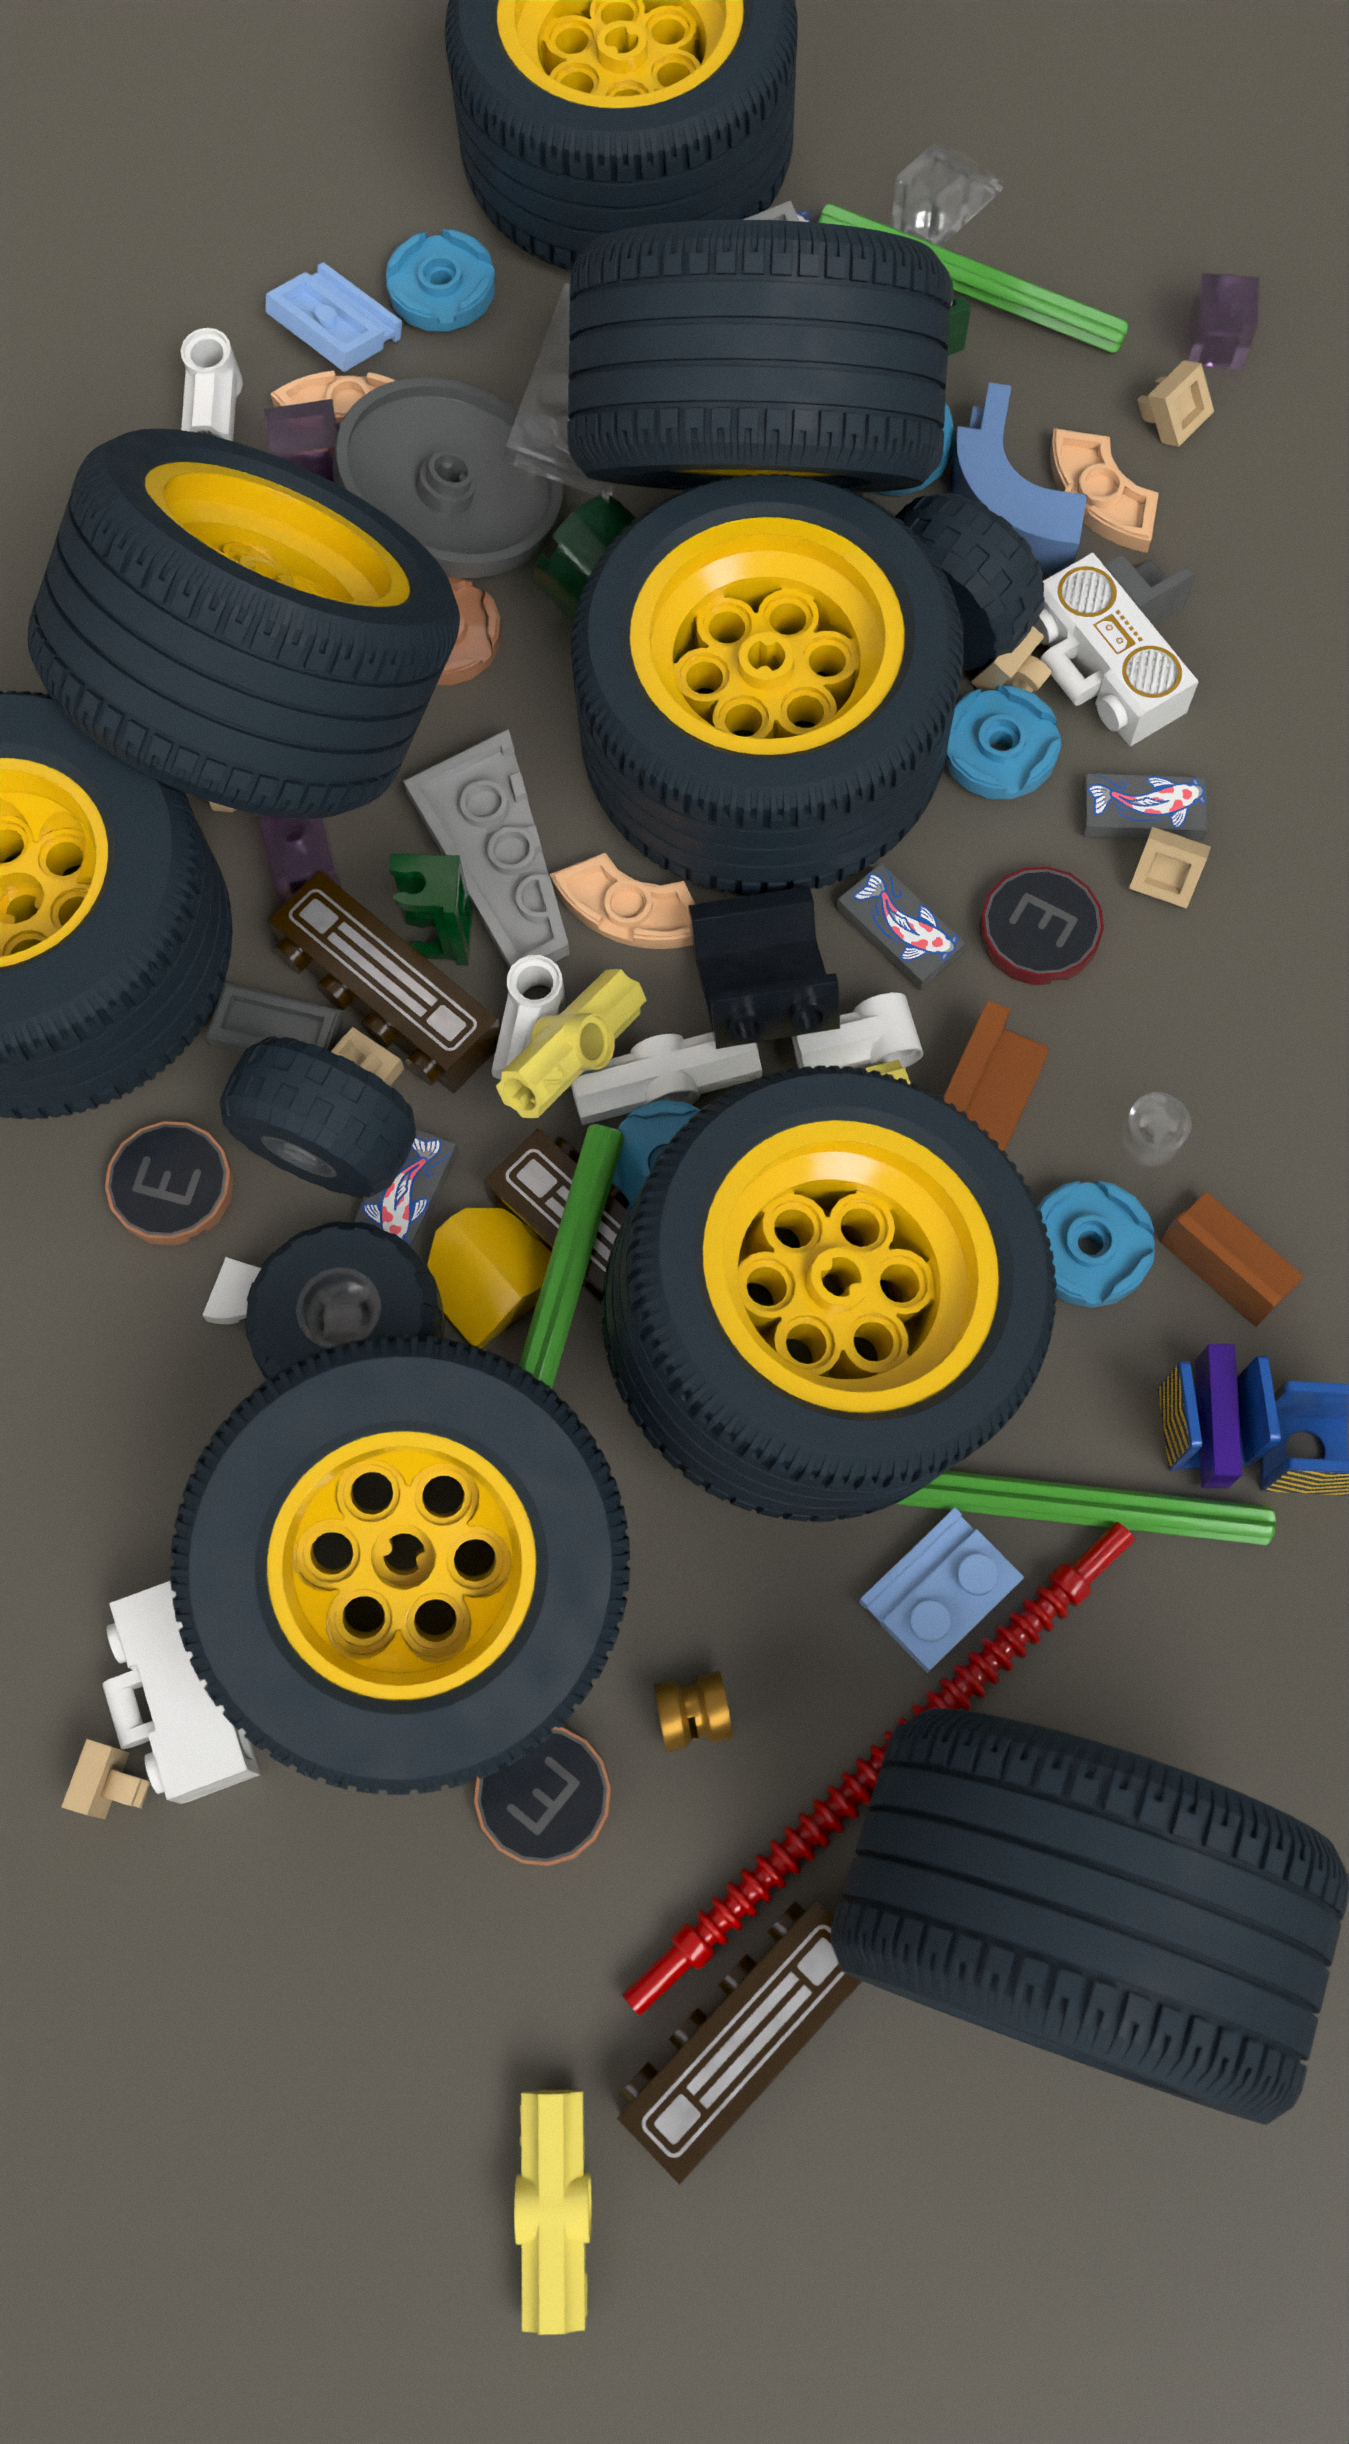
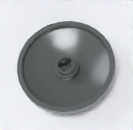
(435, 466)

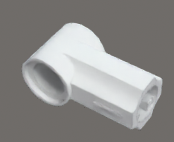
(210, 384)
(522, 1012)
(869, 1036)

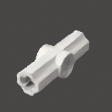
(662, 1070)

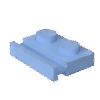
(333, 316)
(941, 1590)

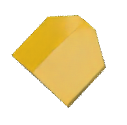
(486, 1271)

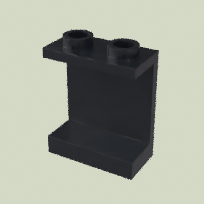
(762, 968)

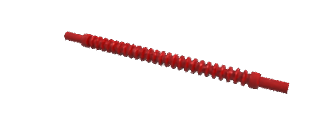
(694, 1943)

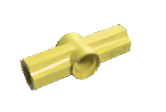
(571, 1043)
(553, 2211)

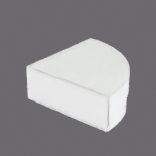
(229, 1295)

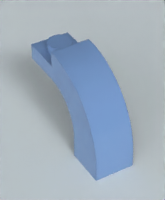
(981, 472)

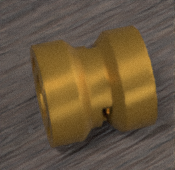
(693, 1711)

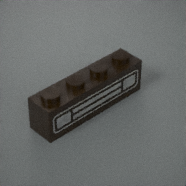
(385, 982)
(535, 1188)
(741, 2045)

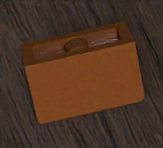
(996, 1075)
(1231, 1258)

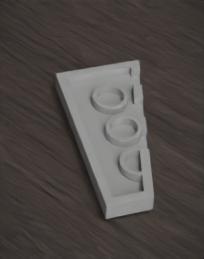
(482, 812)

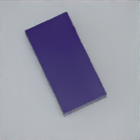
(1218, 1416)

